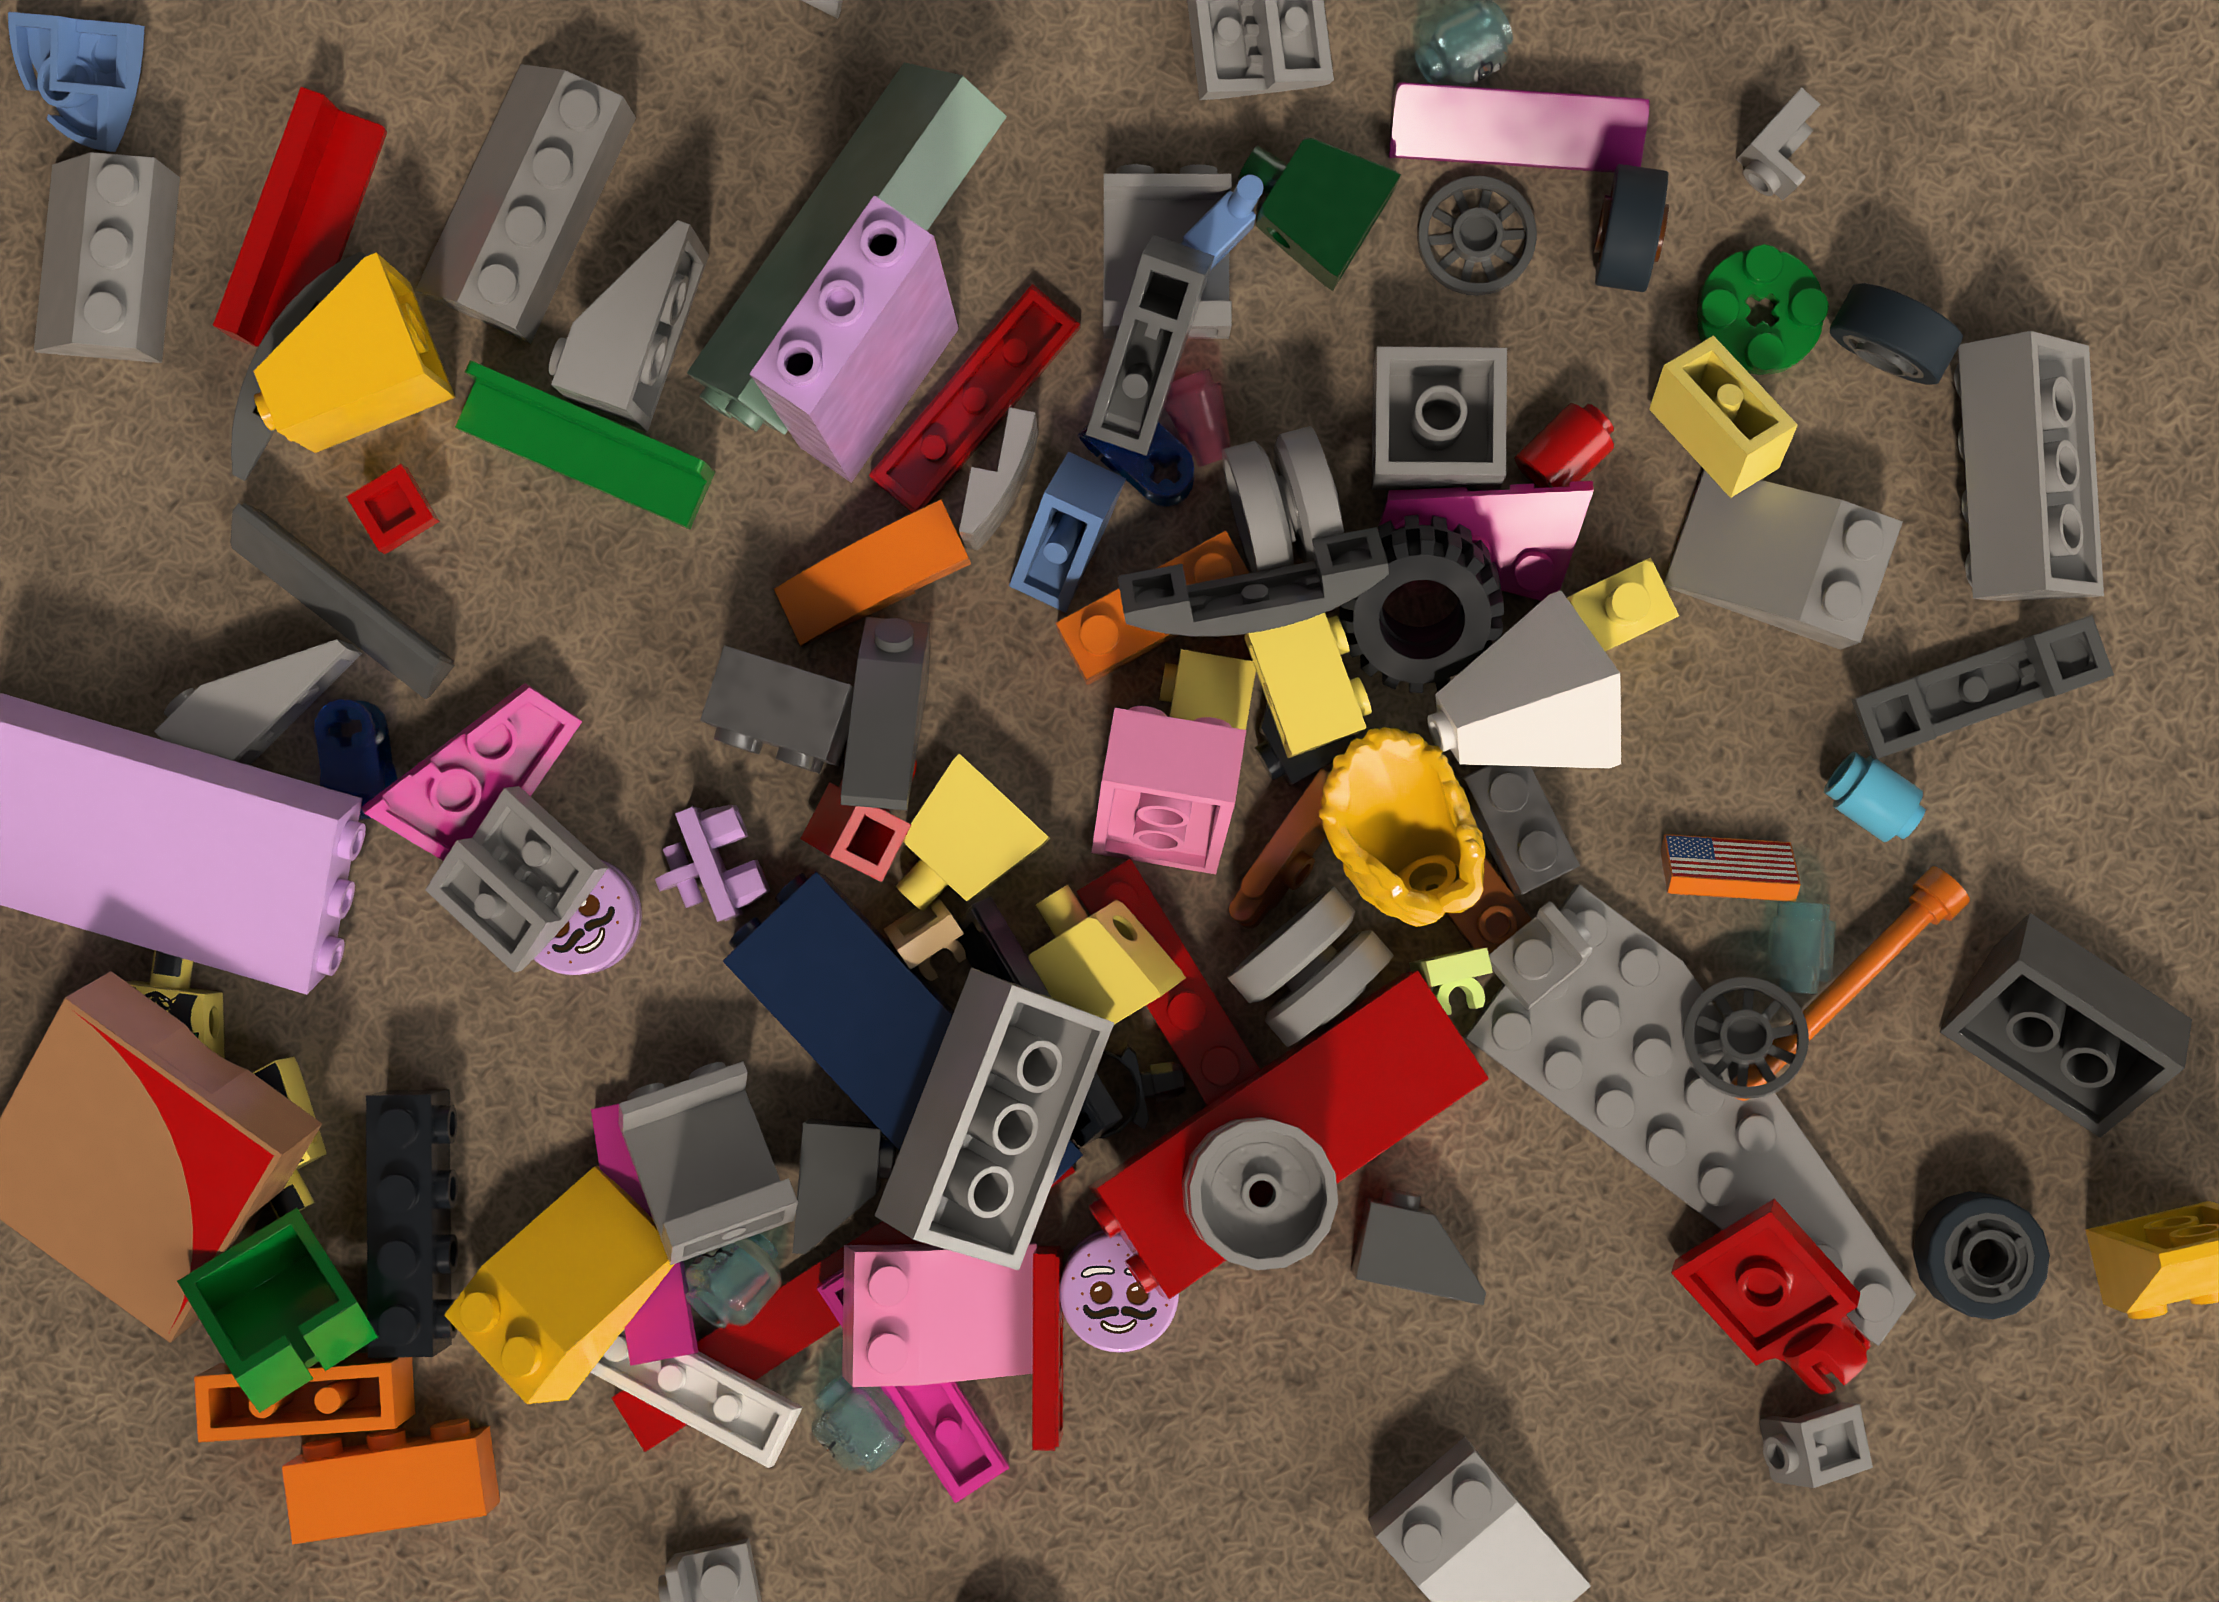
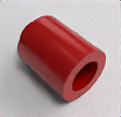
(1567, 447)

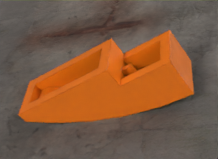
(872, 573)

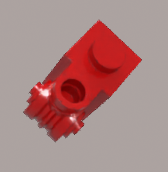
(855, 834)

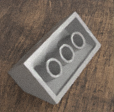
(527, 199)
(2029, 468)
(993, 1121)

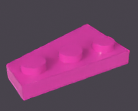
(1524, 528)
(461, 780)

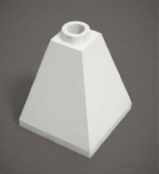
(1535, 697)

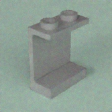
(1164, 206)
(704, 1162)

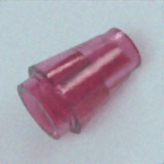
(1199, 416)

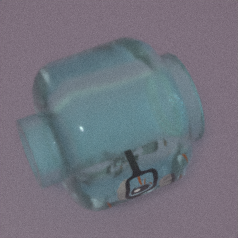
(1463, 43)
(733, 1281)
(857, 1425)

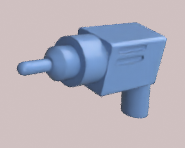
(1227, 220)

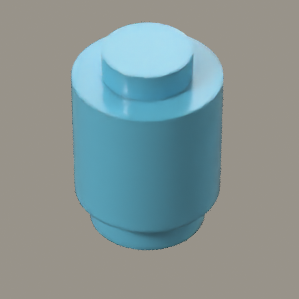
(1875, 797)

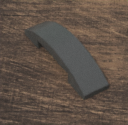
(248, 430)
(1257, 600)
(1982, 687)

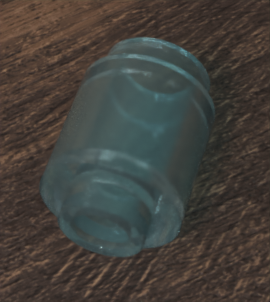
(1801, 946)

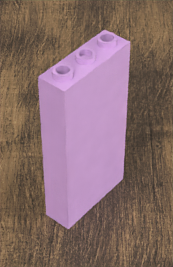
(860, 340)
(173, 847)

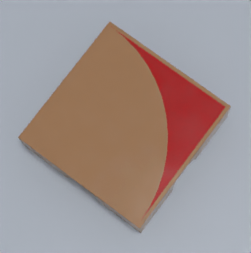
(140, 1150)

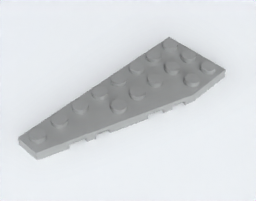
(1617, 1064)

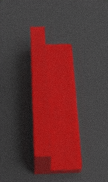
(300, 213)

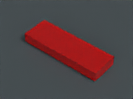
(1047, 1349)

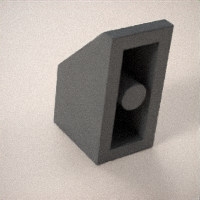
(837, 1175)
(1410, 1250)

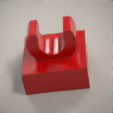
(392, 509)

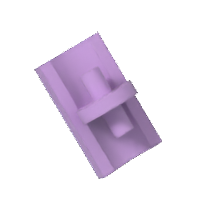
(725, 889)

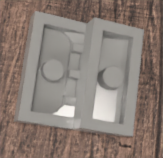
(1259, 46)
(992, 492)
(516, 879)

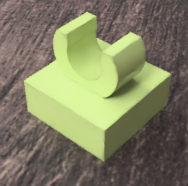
(1454, 971)

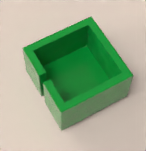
(277, 1309)

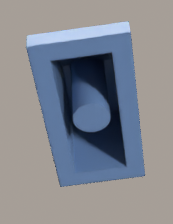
(1066, 531)

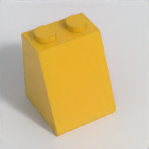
(353, 362)

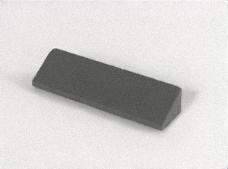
(338, 600)

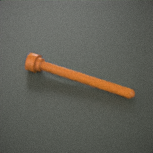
(1934, 899)

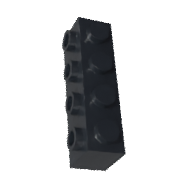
(410, 1221)

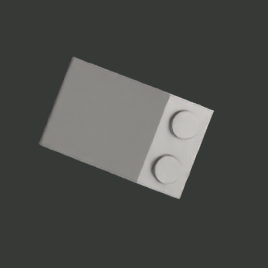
(630, 333)
(1784, 558)
(1472, 1538)

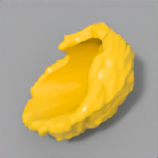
(1403, 827)

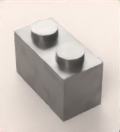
(1518, 826)

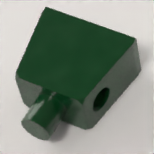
(1320, 204)

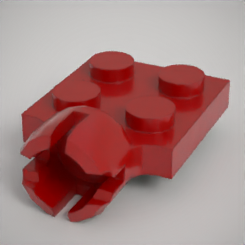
(1778, 1297)

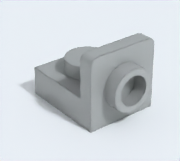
(1768, 153)
(1542, 954)
(1816, 1446)
(711, 1575)

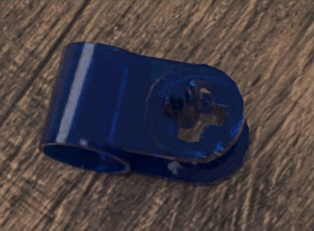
(1140, 470)
(356, 763)

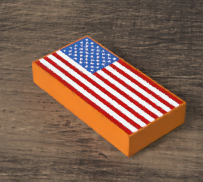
(1729, 868)

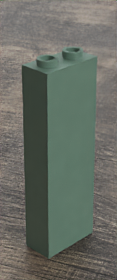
(904, 152)

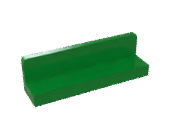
(584, 446)

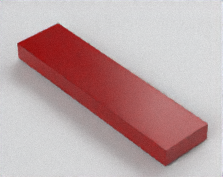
(975, 400)

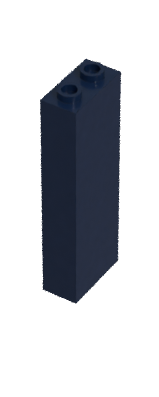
(849, 1001)

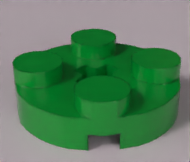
(1768, 275)

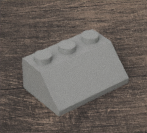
(107, 258)

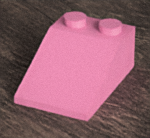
(1168, 789)
(933, 1316)

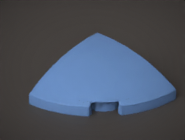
(82, 70)

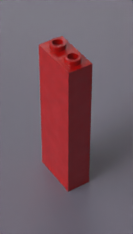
(1345, 1086)

